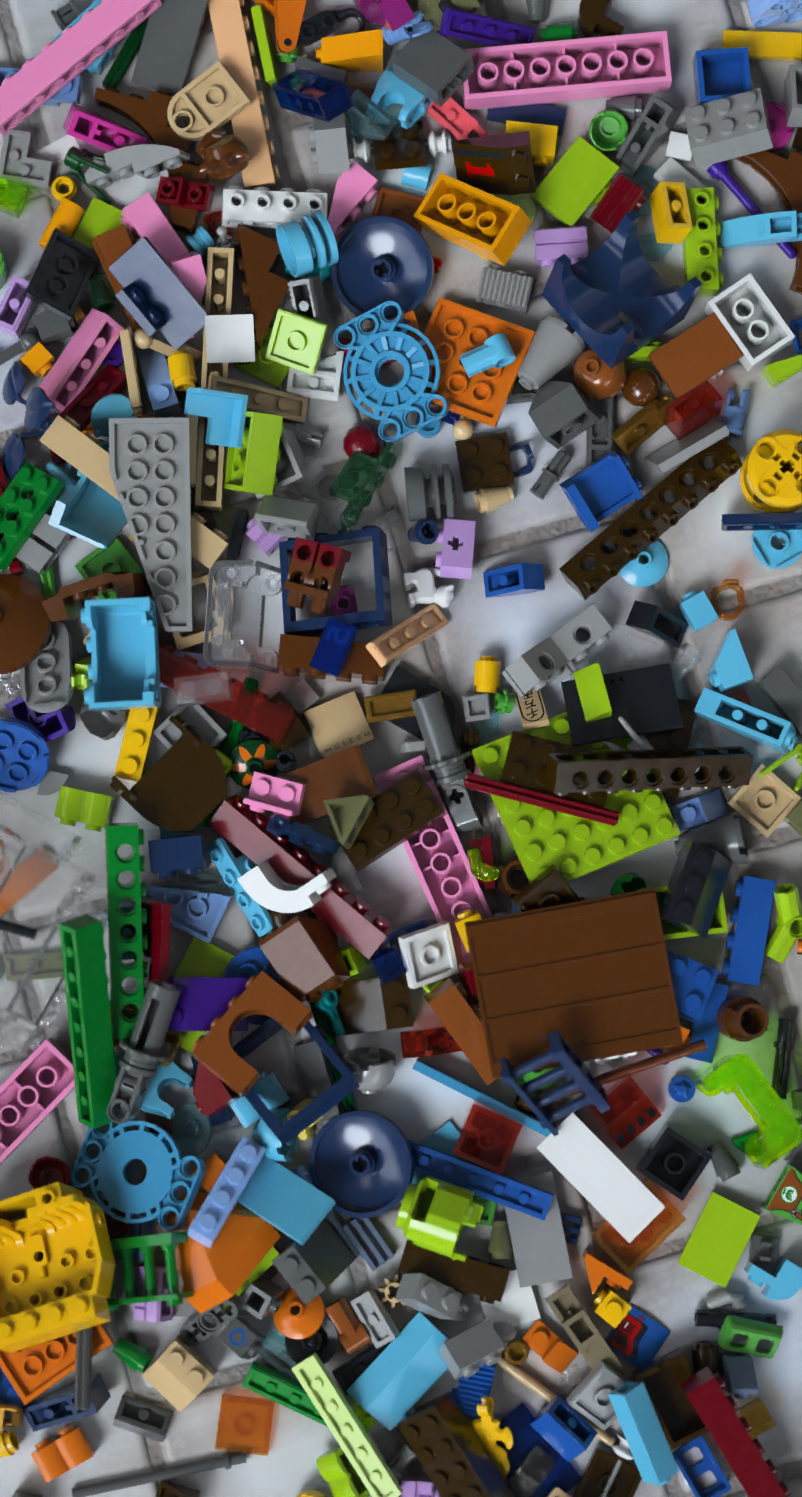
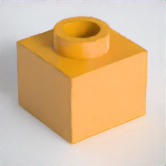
(38, 360)

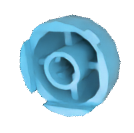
(266, 1139)

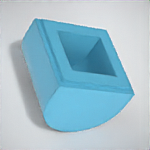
(417, 177)

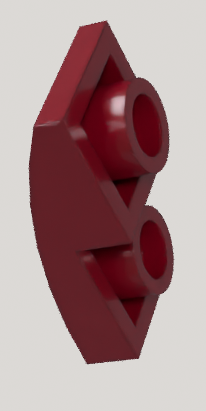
(185, 194)

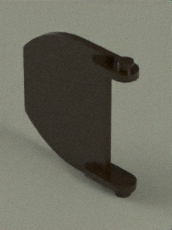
(180, 785)

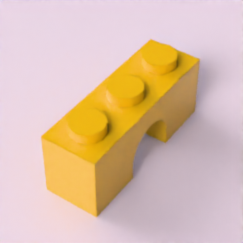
(136, 743)

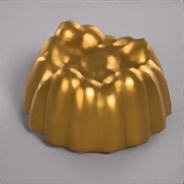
(516, 1352)

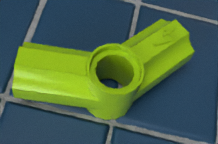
(787, 922)

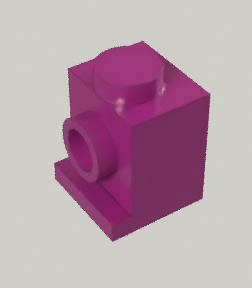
(349, 595)

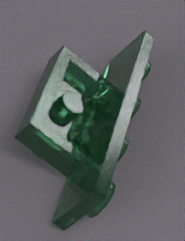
(359, 481)

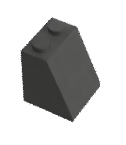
(316, 1263)

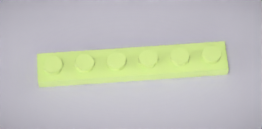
(346, 1428)

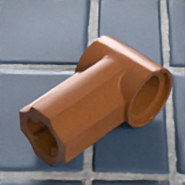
(350, 1329)

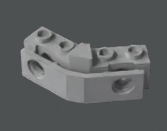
(554, 655)

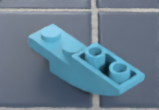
(761, 230)

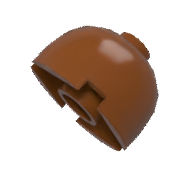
(596, 378)

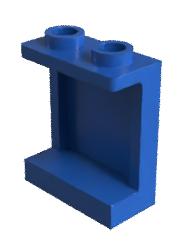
(601, 489)

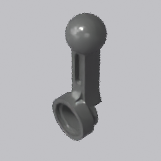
(26, 342)

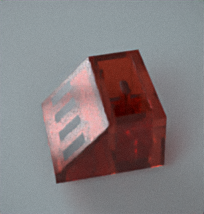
(629, 1112)

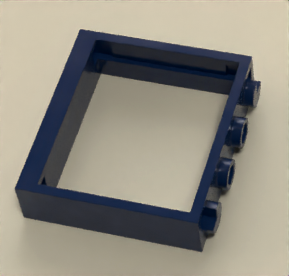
(362, 620)
(318, 1106)

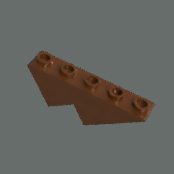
(265, 289)

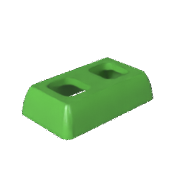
(754, 1330)

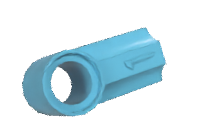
(494, 353)

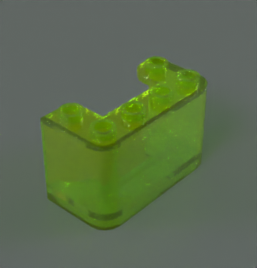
(777, 1126)

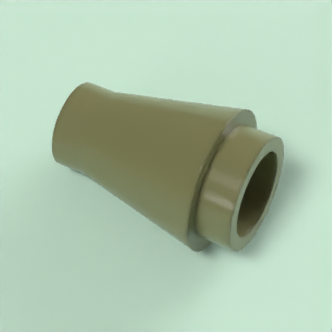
(500, 1241)

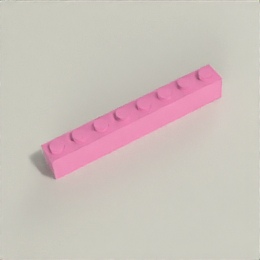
(68, 57)

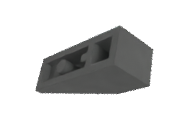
(647, 135)

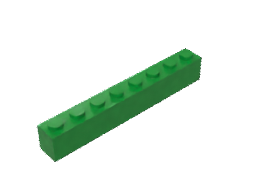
(89, 1017)

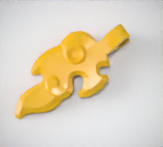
(489, 1432)

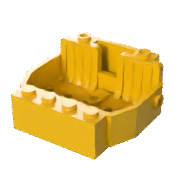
(75, 1257)

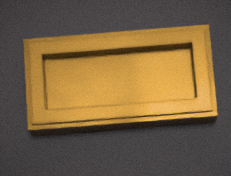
(389, 706)

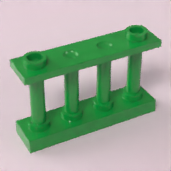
(147, 1246)

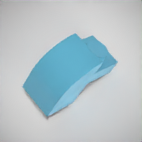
(781, 1284)

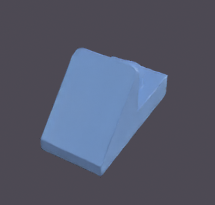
(699, 810)

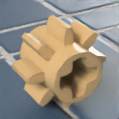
(395, 1282)

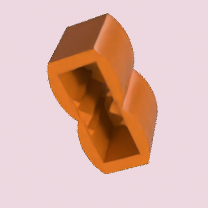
(62, 1453)

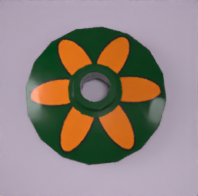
(248, 753)

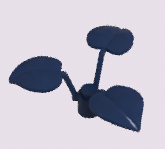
(37, 416)

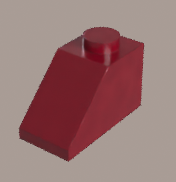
(211, 1093)

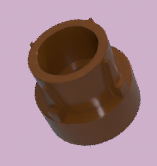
(504, 881)
(730, 1014)

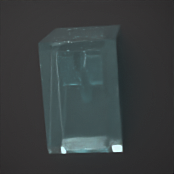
(368, 119)

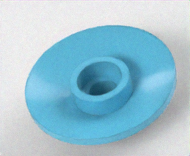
(647, 574)

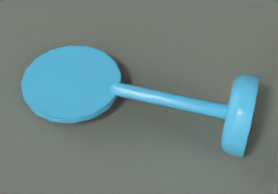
(107, 407)

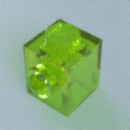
(12, 198)

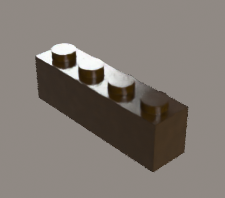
(466, 1277)

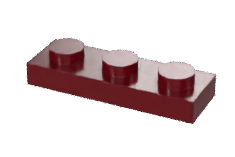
(107, 382)

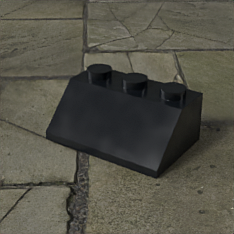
(695, 888)

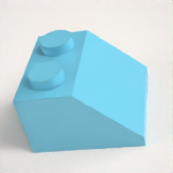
(729, 665)

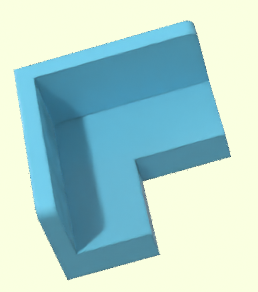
(225, 414)

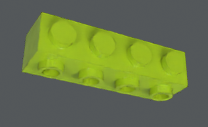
(700, 245)

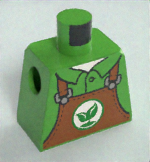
(786, 1195)

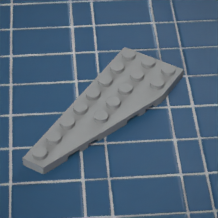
(154, 487)

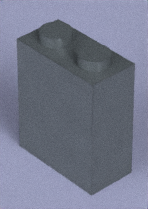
(433, 66)

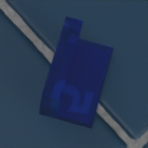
(334, 647)

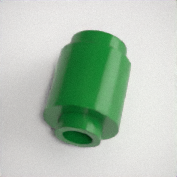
(558, 32)

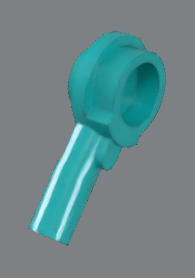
(328, 1005)

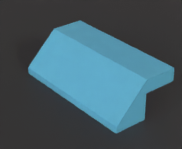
(402, 1372)

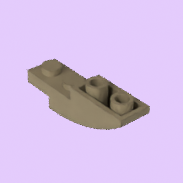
(582, 1329)

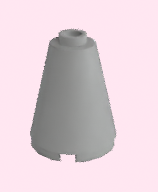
(549, 353)

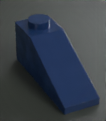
(59, 1405)

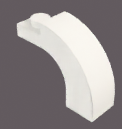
(275, 894)

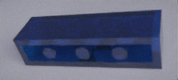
(313, 95)

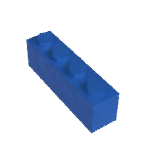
(749, 930)

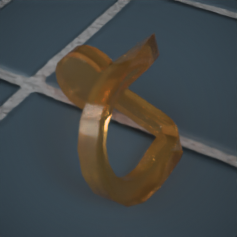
(728, 584)

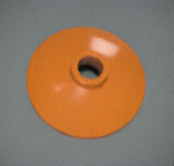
(303, 1324)

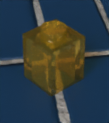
(757, 1417)

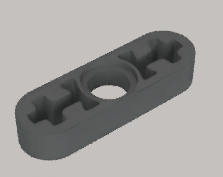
(207, 1329)

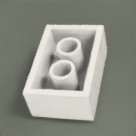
(751, 321)

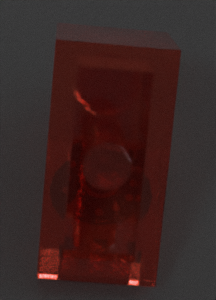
(427, 1042)

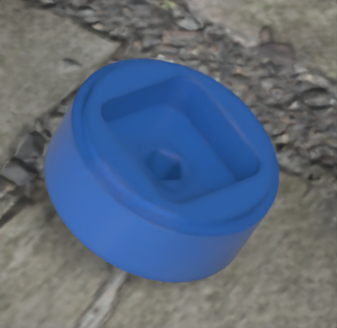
(681, 1088)

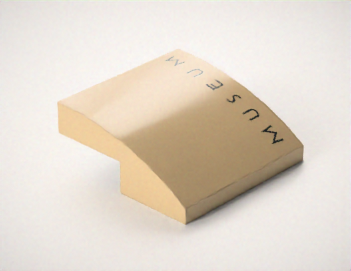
(338, 725)

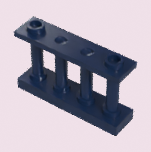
(571, 1066)

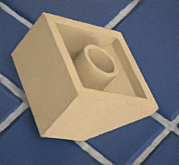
(179, 1374)

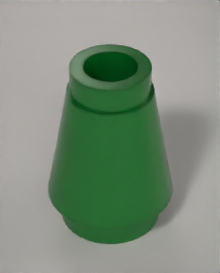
(132, 1354)

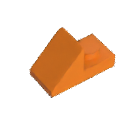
(597, 1269)
(549, 1346)

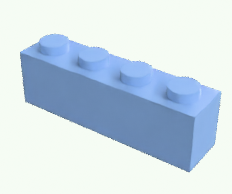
(226, 1192)

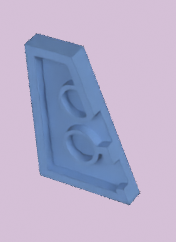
(193, 910)

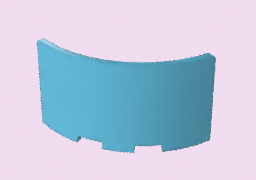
(89, 512)

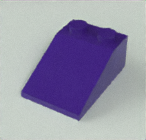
(203, 1001)

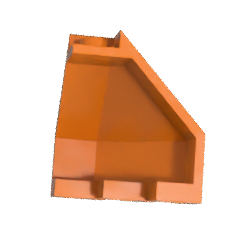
(221, 1270)

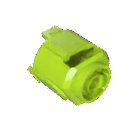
(436, 1215)

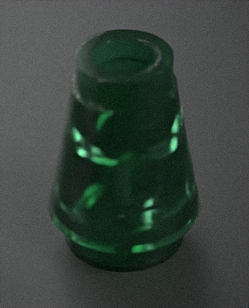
(100, 294)

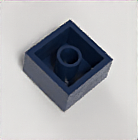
(178, 854)

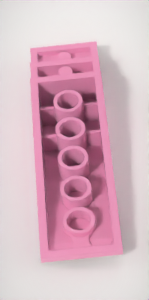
(440, 861)

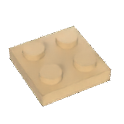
(764, 801)

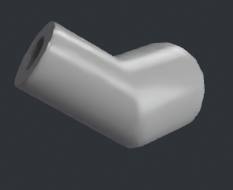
(727, 1297)

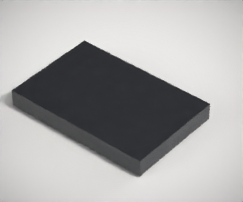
(61, 274)

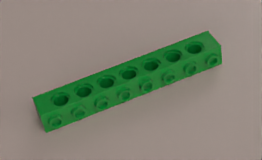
(115, 836)

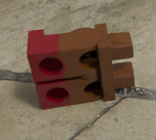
(315, 573)

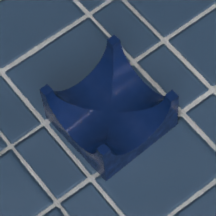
(617, 296)

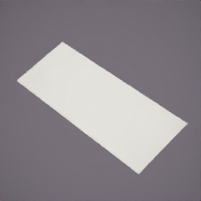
(601, 1177)

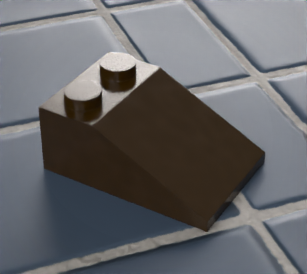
(372, 1006)

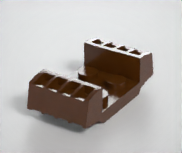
(68, 600)

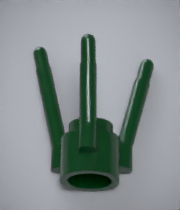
(80, 161)

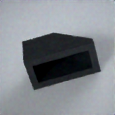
(657, 623)

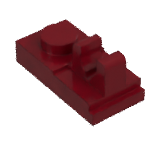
(486, 855)

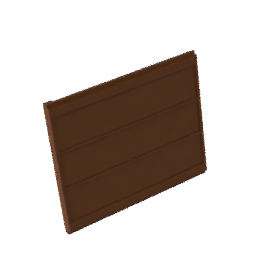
(578, 969)

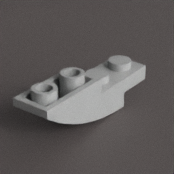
(141, 159)

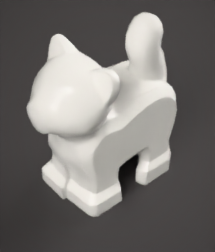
(426, 592)

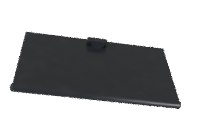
(642, 698)

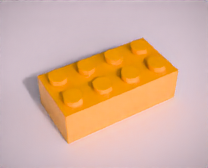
(472, 219)

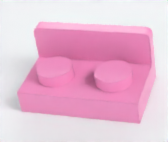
(275, 795)

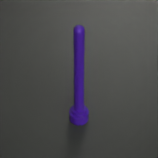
(721, 172)

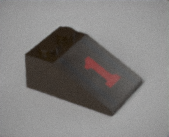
(496, 163)

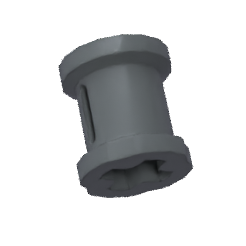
(66, 14)

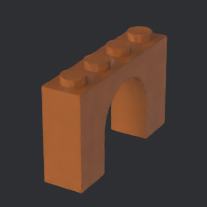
(261, 997)

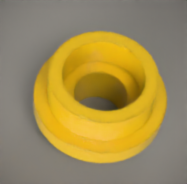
(62, 181)

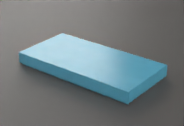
(285, 1200)

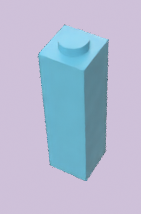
(643, 1433)

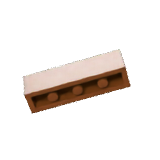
(110, 248)
(462, 1024)

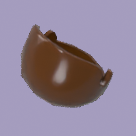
(641, 386)

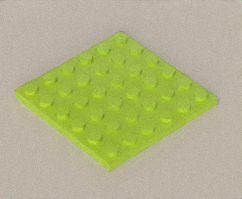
(568, 841)

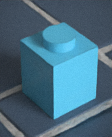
(697, 610)

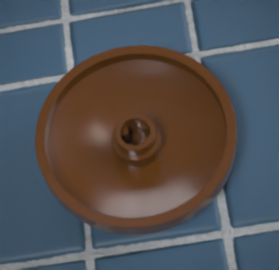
(22, 623)

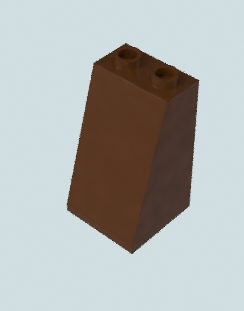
(331, 778)

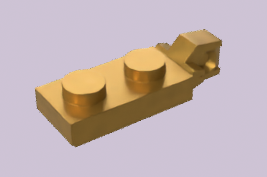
(641, 425)

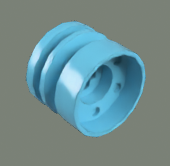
(307, 243)

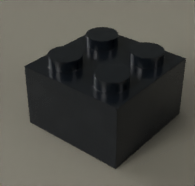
(673, 1162)

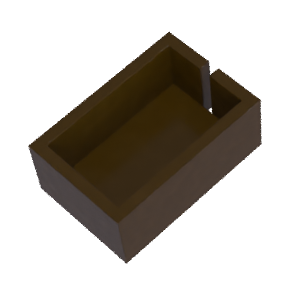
(671, 1404)

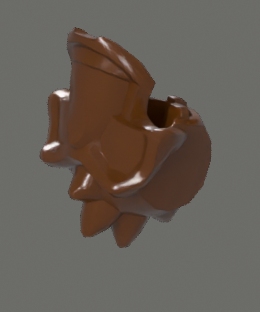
(222, 155)

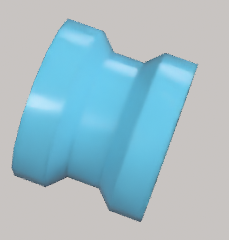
(200, 241)

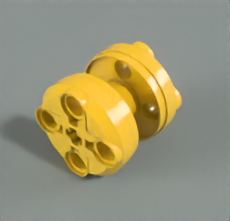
(774, 473)

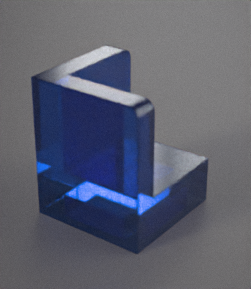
(387, 965)

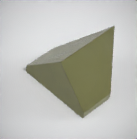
(348, 816)

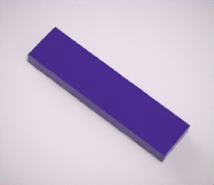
(484, 29)

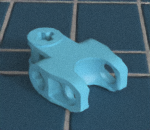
(393, 90)
(164, 1076)

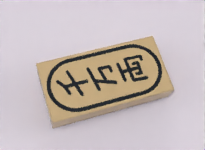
(531, 710)

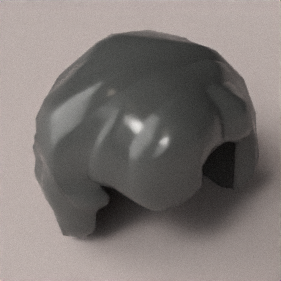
(103, 723)

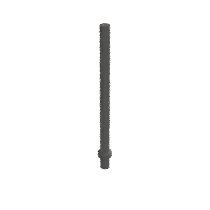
(159, 1475)

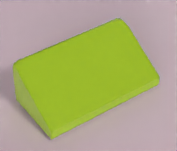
(592, 693)

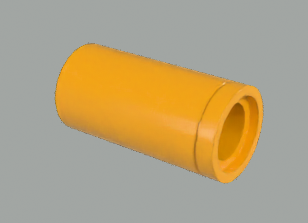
(64, 219)

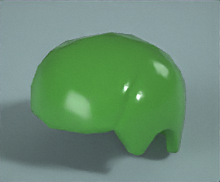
(608, 130)

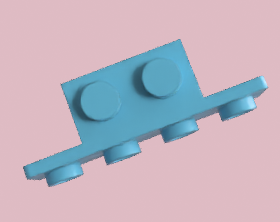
(231, 870)

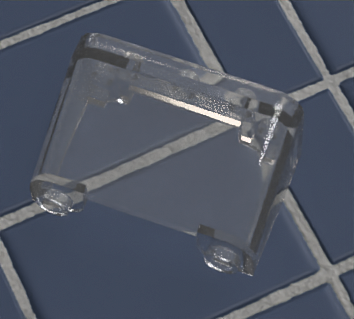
(237, 615)

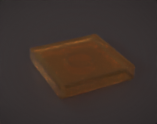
(244, 1424)

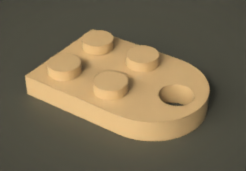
(208, 102)

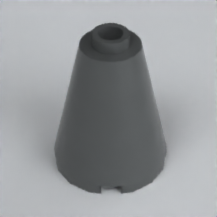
(721, 835)

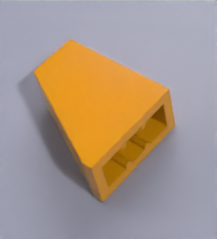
(353, 51)

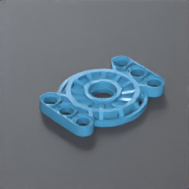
(372, 352)
(164, 1173)

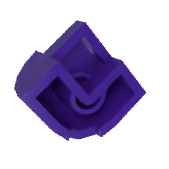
(49, 724)

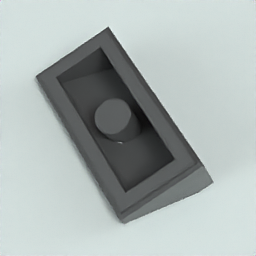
(142, 1418)

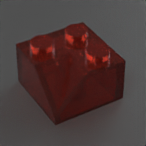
(487, 1138)

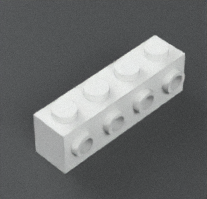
(269, 208)

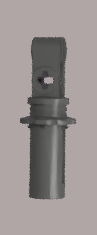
(447, 761)
(143, 1050)

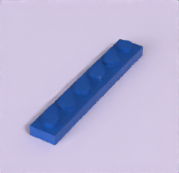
(481, 1181)

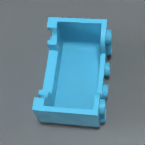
(122, 654)

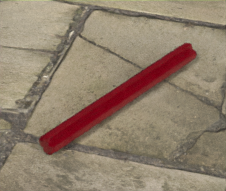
(541, 799)

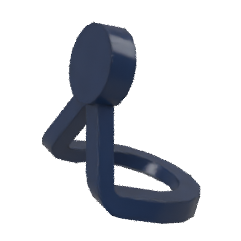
(529, 456)

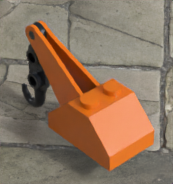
(292, 31)

